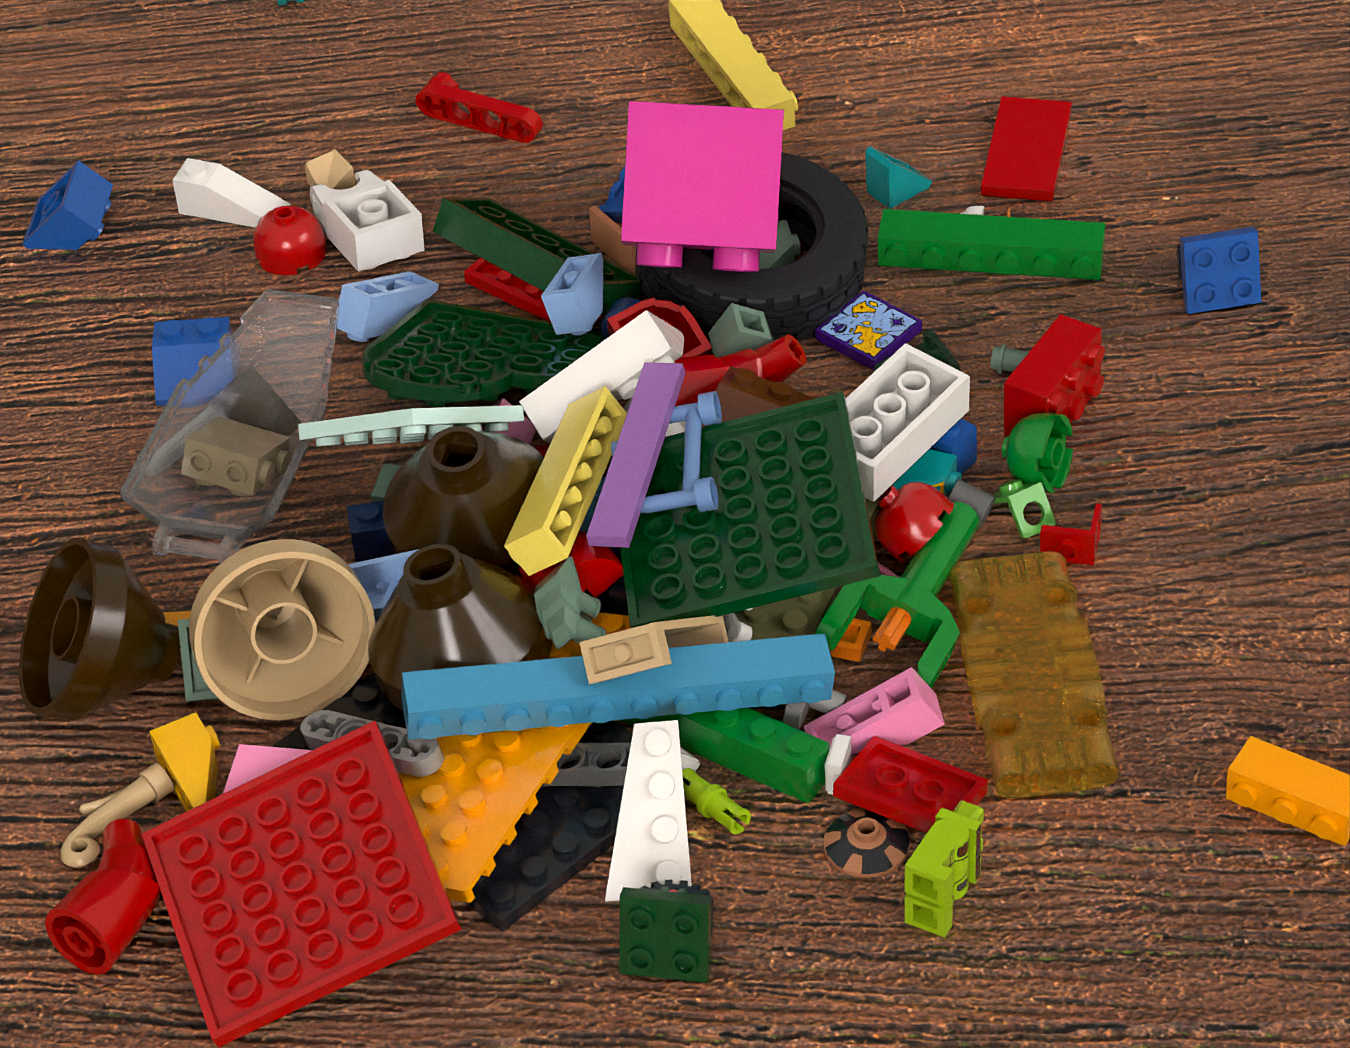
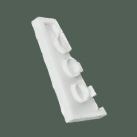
(652, 814)

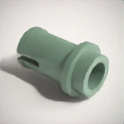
(1006, 359)

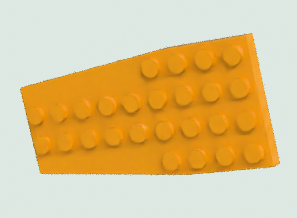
(488, 785)

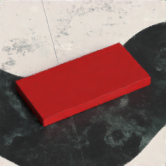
(1026, 148)

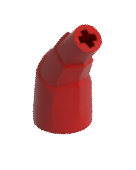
(771, 362)
(108, 905)

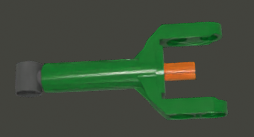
(911, 601)

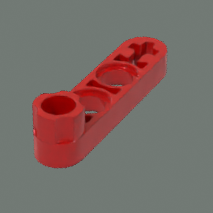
(440, 99)

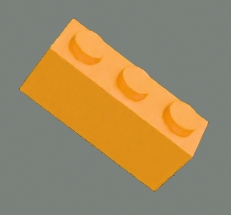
(1291, 789)

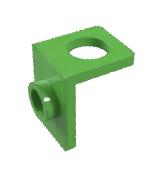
(1018, 497)

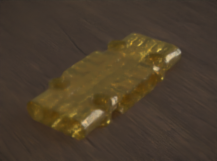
(1032, 675)

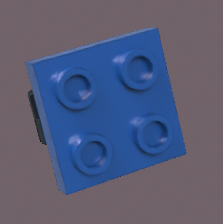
(1219, 270)

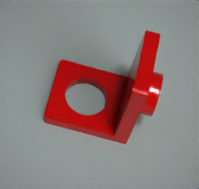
(1074, 544)

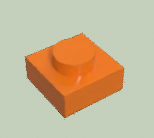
(854, 641)

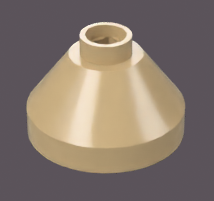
(281, 629)

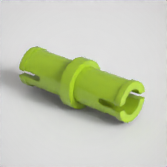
(714, 802)

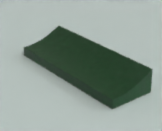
(522, 245)

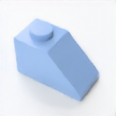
(575, 295)

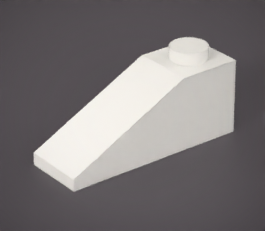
(220, 194)

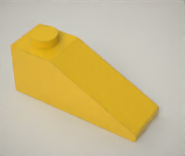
(189, 758)

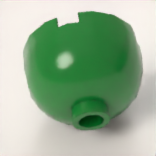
(1038, 450)

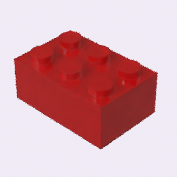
(1056, 373)

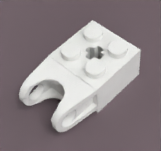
(369, 221)

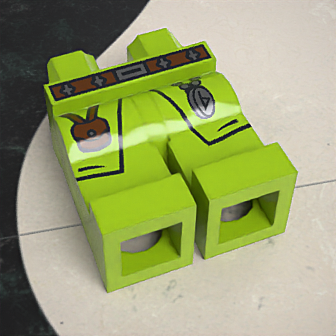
(943, 868)

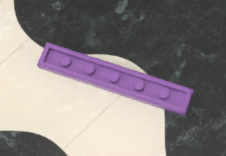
(636, 455)

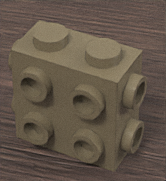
(235, 456)

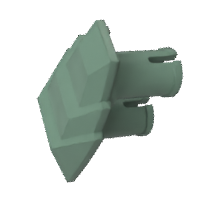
(564, 607)

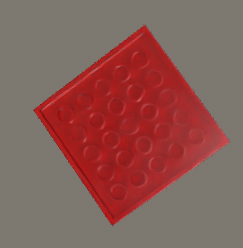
(298, 883)

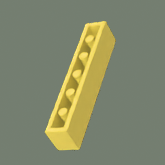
(730, 57)
(566, 482)

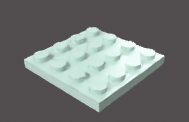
(408, 424)

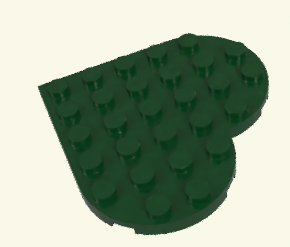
(468, 354)

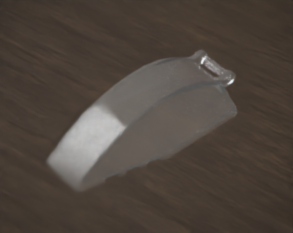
(292, 348)

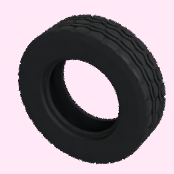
(794, 295)

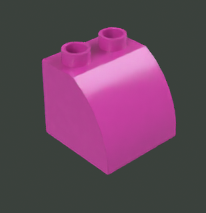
(702, 183)

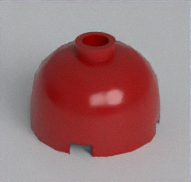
(289, 240)
(909, 517)

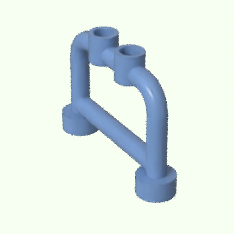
(694, 490)

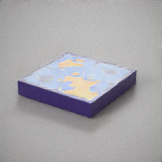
(868, 329)

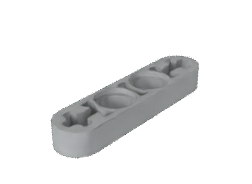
(410, 757)

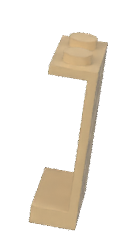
(647, 646)

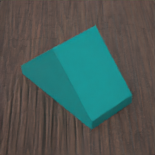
(892, 179)

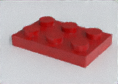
(906, 784)

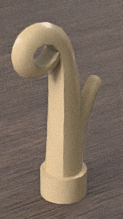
(150, 786)

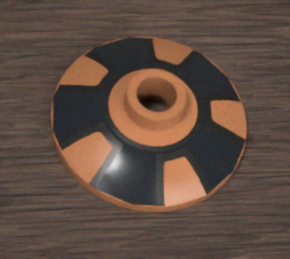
(866, 844)

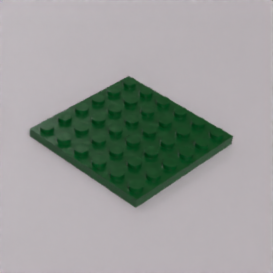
(784, 521)

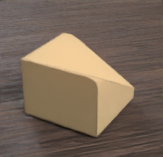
(331, 171)

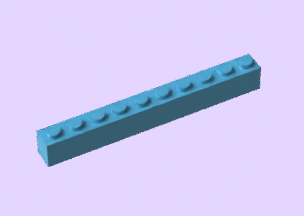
(559, 693)

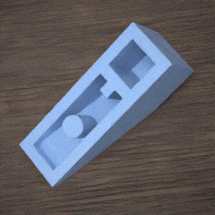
(378, 303)

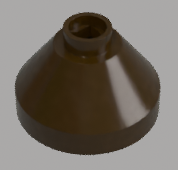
(461, 494)
(451, 616)
(91, 634)

